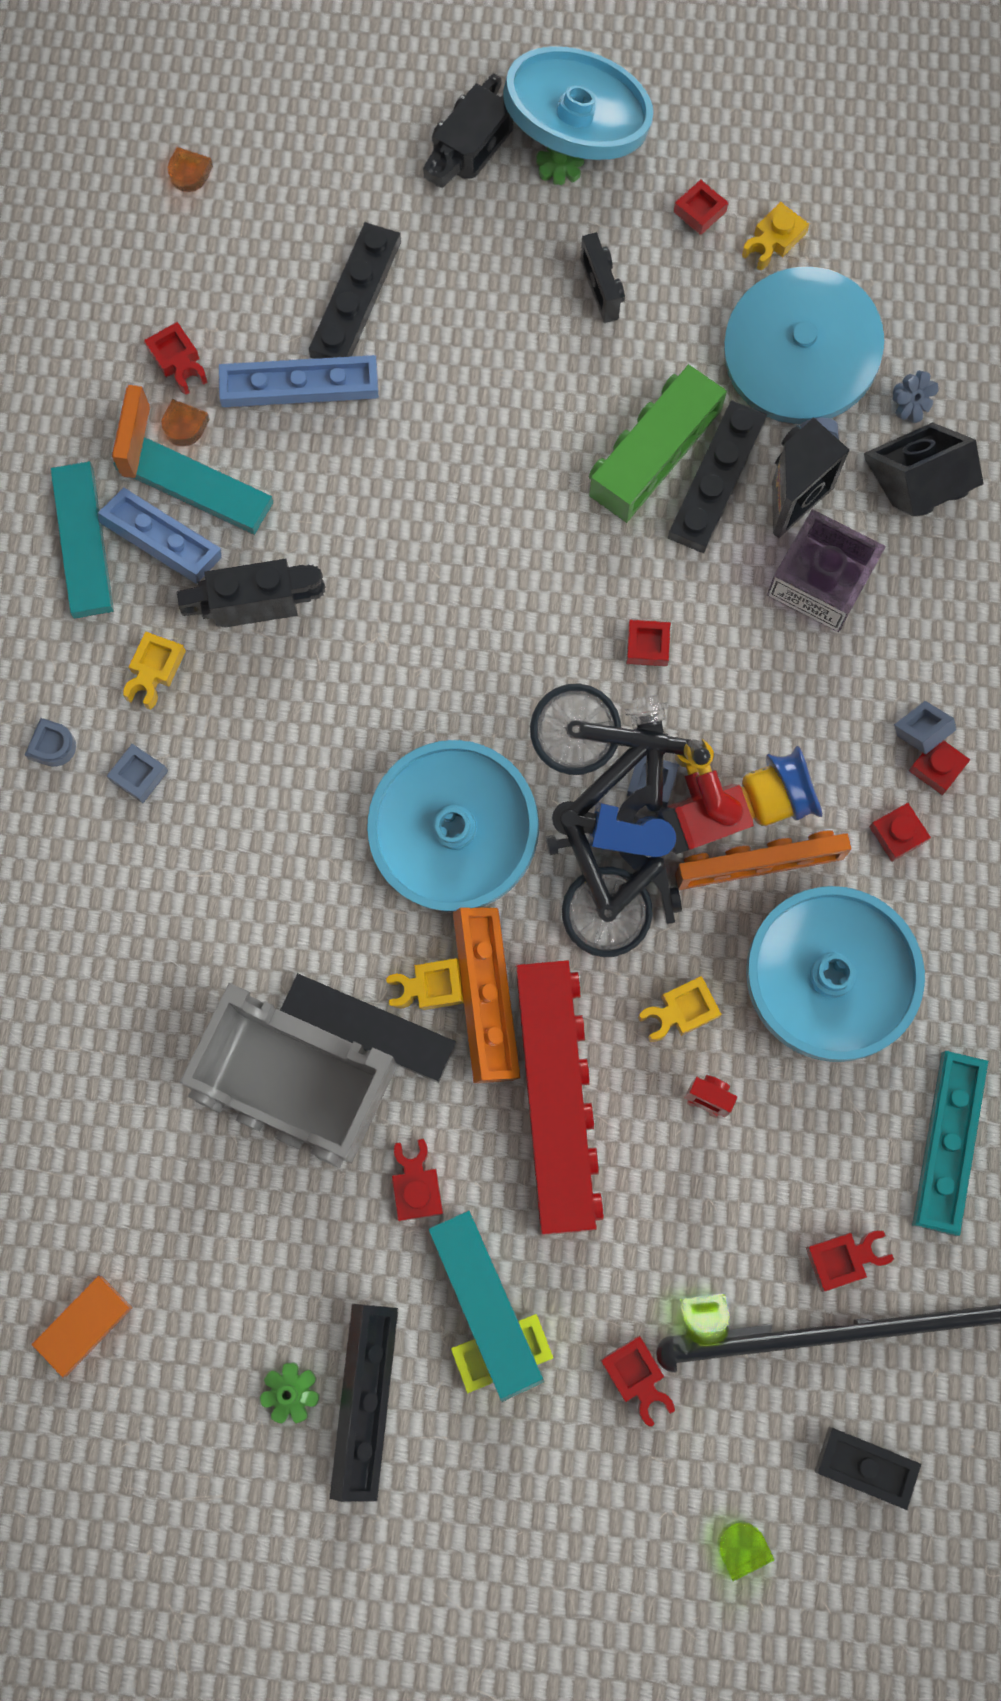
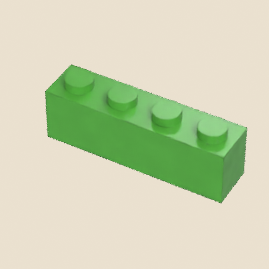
(656, 442)

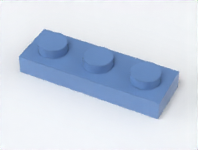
(159, 535)

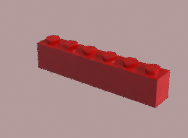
(556, 1098)

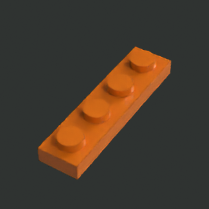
(777, 857)
(486, 995)

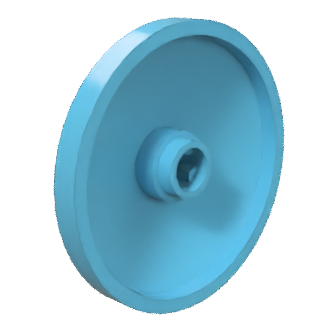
(578, 103)
(803, 344)
(453, 825)
(835, 974)

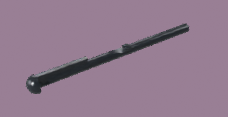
(762, 1339)

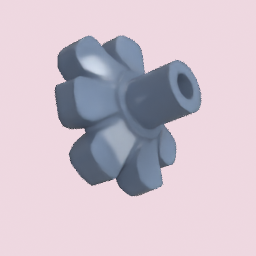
(914, 396)

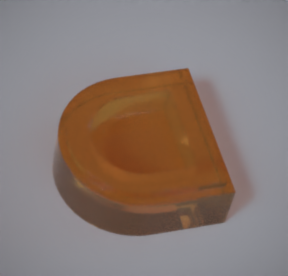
(188, 170)
(184, 423)

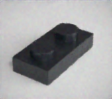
(597, 267)
(868, 1468)

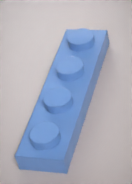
(298, 381)

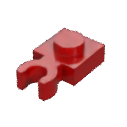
(176, 355)
(711, 1096)
(418, 1189)
(841, 1261)
(634, 1374)

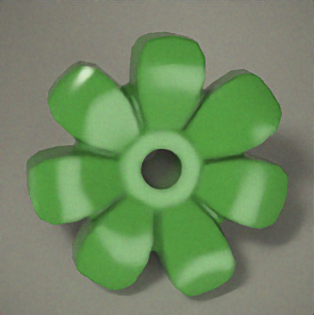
(558, 166)
(300, 1394)

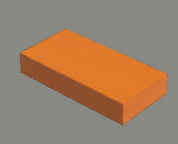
(131, 431)
(82, 1326)

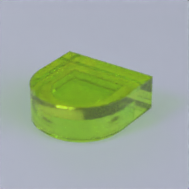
(705, 1318)
(743, 1549)

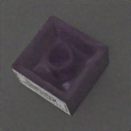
(825, 570)

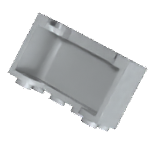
(288, 1077)

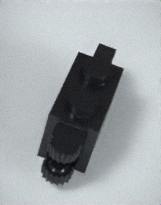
(469, 134)
(252, 593)

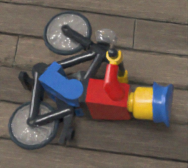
(577, 733)

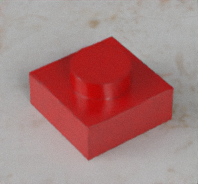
(700, 207)
(648, 643)
(939, 766)
(900, 832)

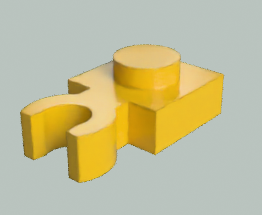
(776, 232)
(153, 663)
(435, 985)
(686, 1007)

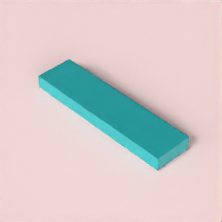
(202, 486)
(82, 540)
(950, 1143)
(486, 1306)

